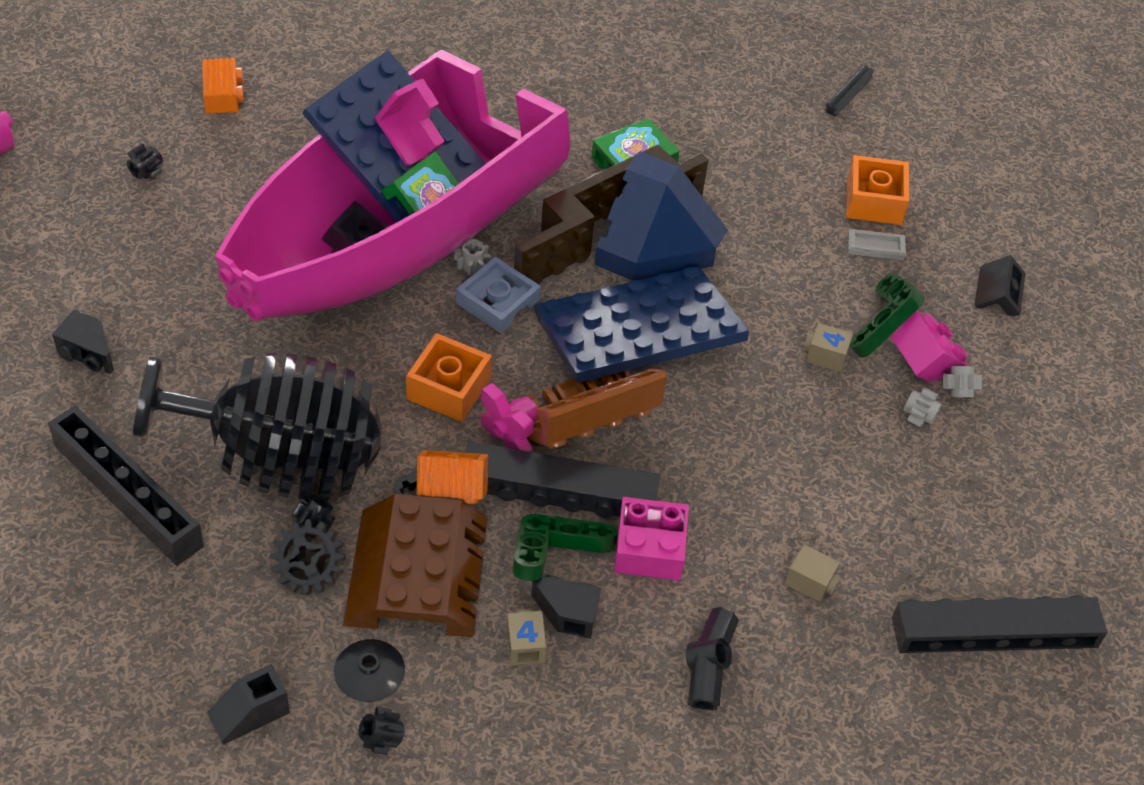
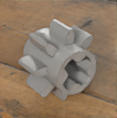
(472, 256)
(962, 381)
(922, 407)

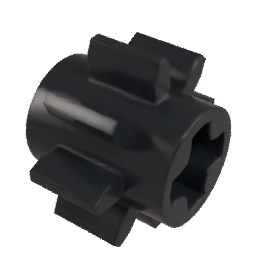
(144, 162)
(315, 509)
(381, 730)

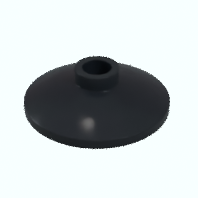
(369, 683)

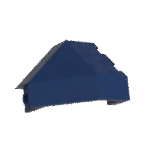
(658, 223)

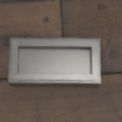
(876, 244)

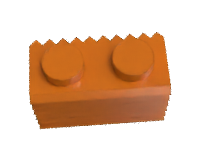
(221, 86)
(452, 475)

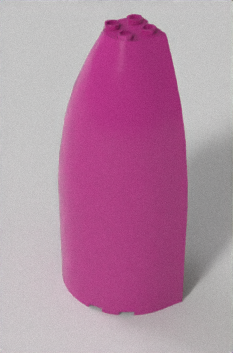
(275, 248)

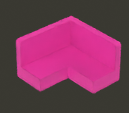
(408, 123)

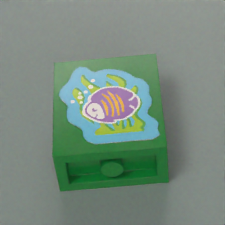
(628, 142)
(421, 184)

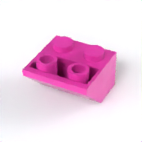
(928, 346)
(651, 538)

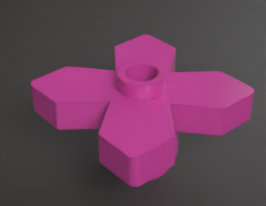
(507, 420)

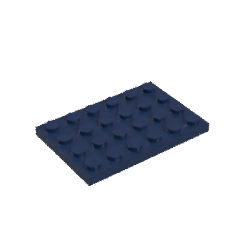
(349, 126)
(639, 323)

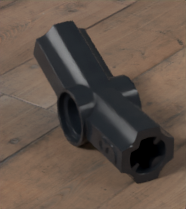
(709, 658)

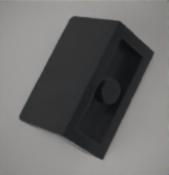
(1002, 284)

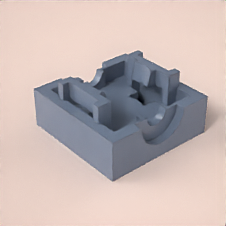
(495, 284)

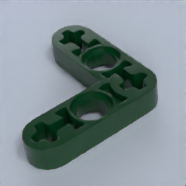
(902, 302)
(542, 531)

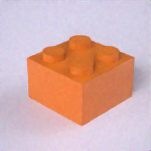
(877, 190)
(448, 377)

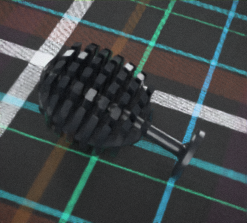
(280, 422)

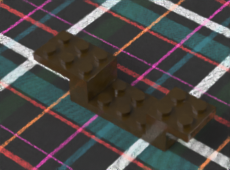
(571, 215)

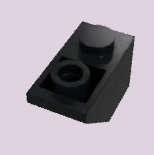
(83, 340)
(567, 604)
(249, 704)

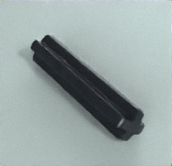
(849, 90)

